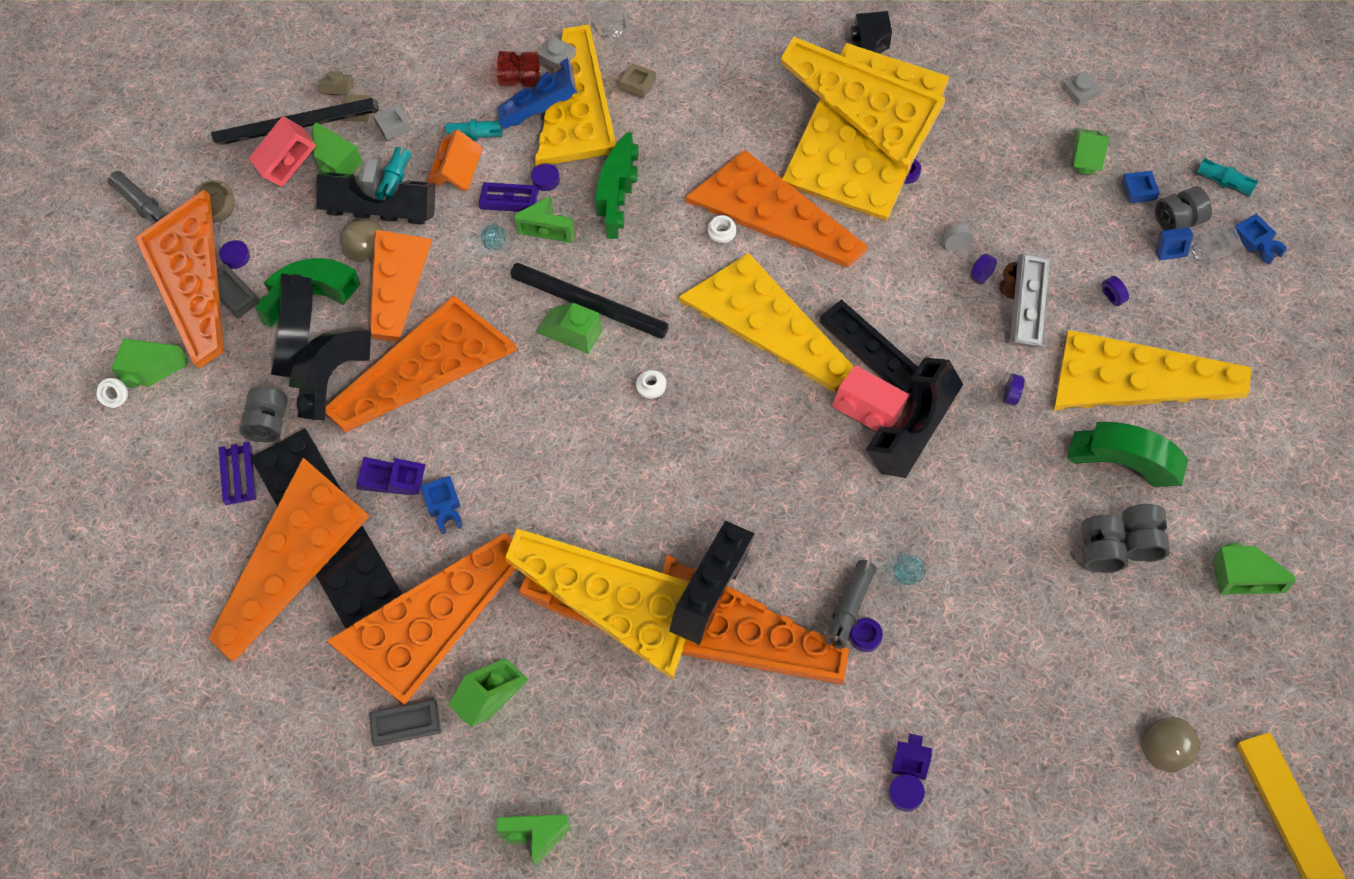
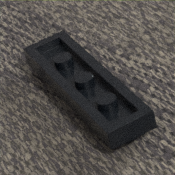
(869, 345)

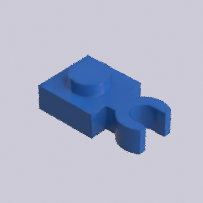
(1259, 235)
(441, 501)

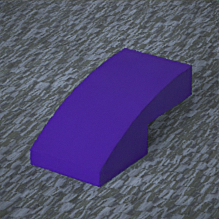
(387, 477)

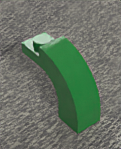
(327, 277)
(1133, 446)

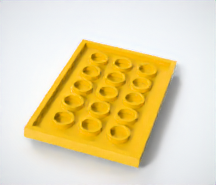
(840, 161)

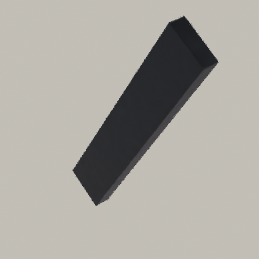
(303, 119)

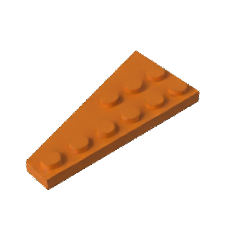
(767, 204)
(185, 270)
(432, 355)
(299, 540)
(416, 630)
(760, 639)

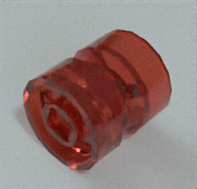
(518, 68)

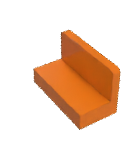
(455, 161)

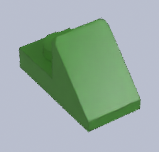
(541, 223)
(543, 829)

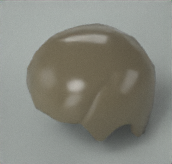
(221, 199)
(358, 239)
(1170, 744)

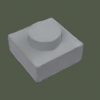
(555, 53)
(1082, 88)
(392, 122)
(370, 177)

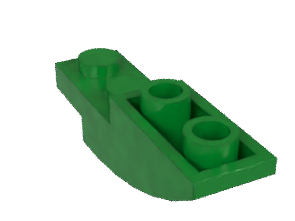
(614, 182)

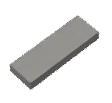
(1030, 300)

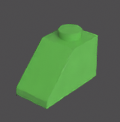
(1089, 150)
(334, 152)
(572, 326)
(146, 362)
(1249, 571)
(486, 691)

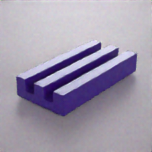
(507, 201)
(225, 478)

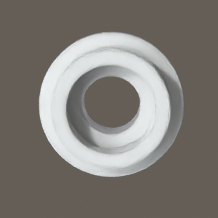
(722, 222)
(651, 391)
(105, 396)

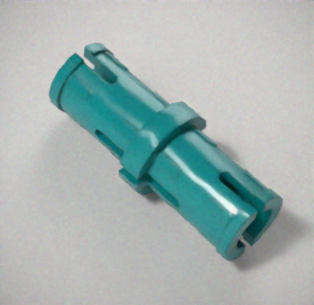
(477, 129)
(393, 173)
(1227, 177)

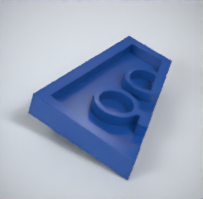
(548, 91)

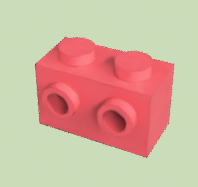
(282, 151)
(869, 399)

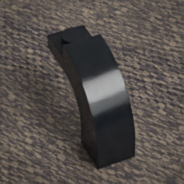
(292, 322)
(318, 362)

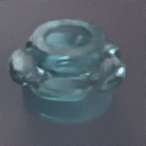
(493, 237)
(909, 577)

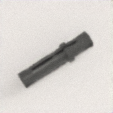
(145, 206)
(846, 614)

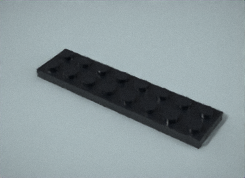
(356, 575)

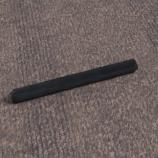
(590, 300)

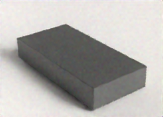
(234, 292)
(405, 722)

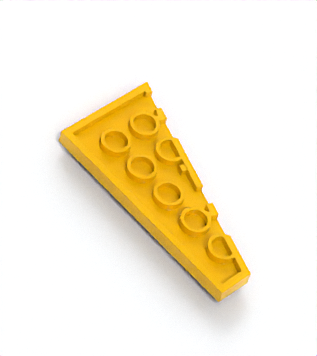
(876, 104)
(581, 124)
(761, 313)
(1126, 373)
(614, 595)

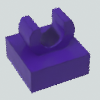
(912, 757)

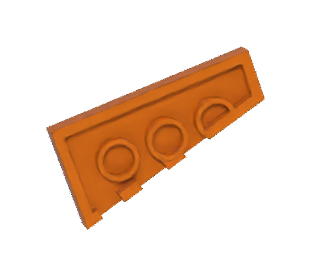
(394, 279)

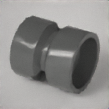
(1183, 210)
(263, 415)
(1146, 532)
(1104, 544)

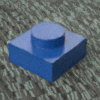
(1140, 187)
(1174, 243)

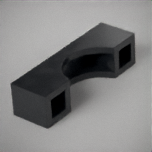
(872, 31)
(342, 194)
(933, 391)
(706, 588)

